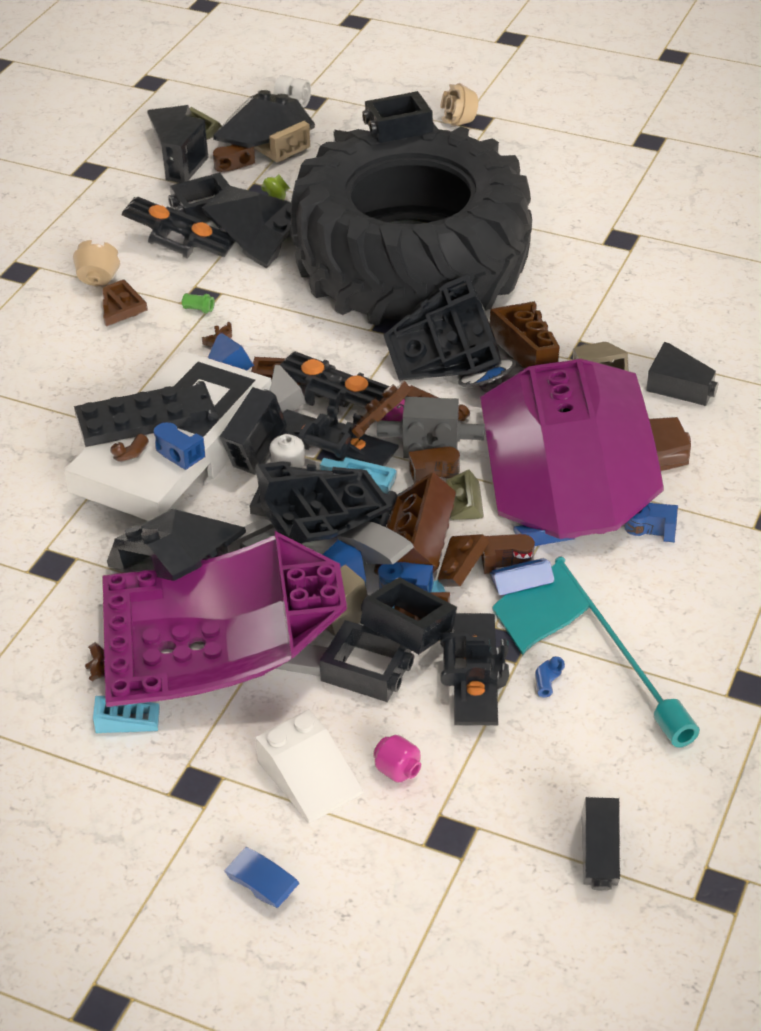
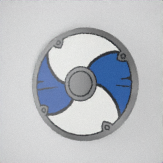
(489, 378)

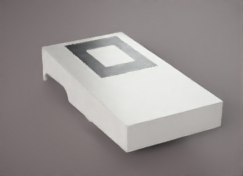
(152, 482)

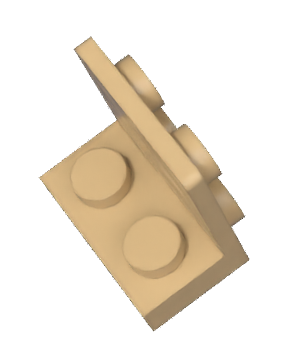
(287, 142)

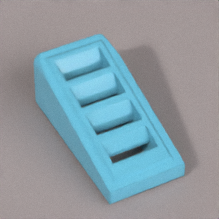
(107, 721)

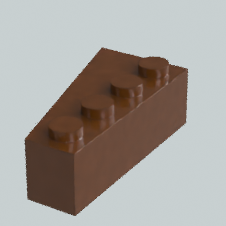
(524, 334)

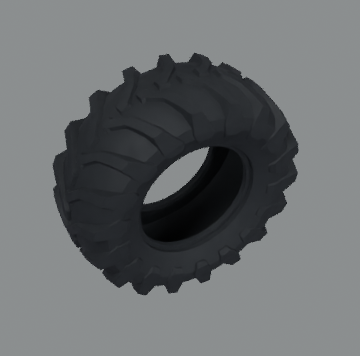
(388, 268)

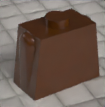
(671, 442)

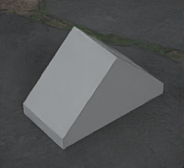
(286, 390)

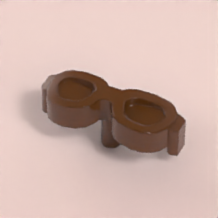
(226, 330)
(97, 665)

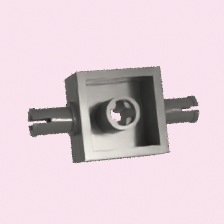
(430, 425)

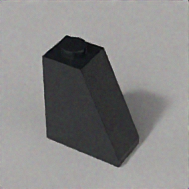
(165, 119)
(681, 376)
(601, 842)

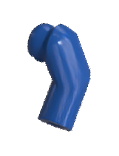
(547, 673)

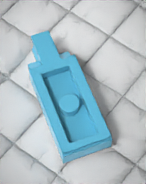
(382, 475)

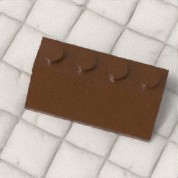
(423, 518)

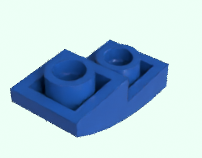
(262, 876)

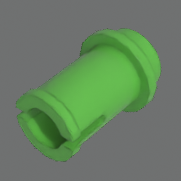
(198, 302)

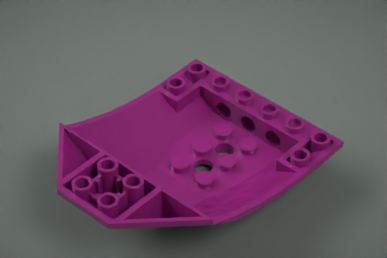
(575, 467)
(245, 606)

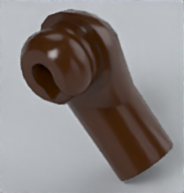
(132, 451)

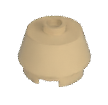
(459, 105)
(96, 263)

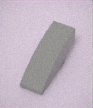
(376, 543)

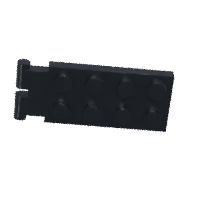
(142, 412)

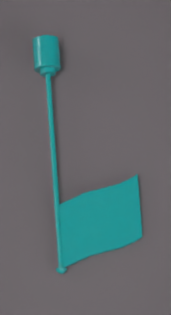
(547, 608)

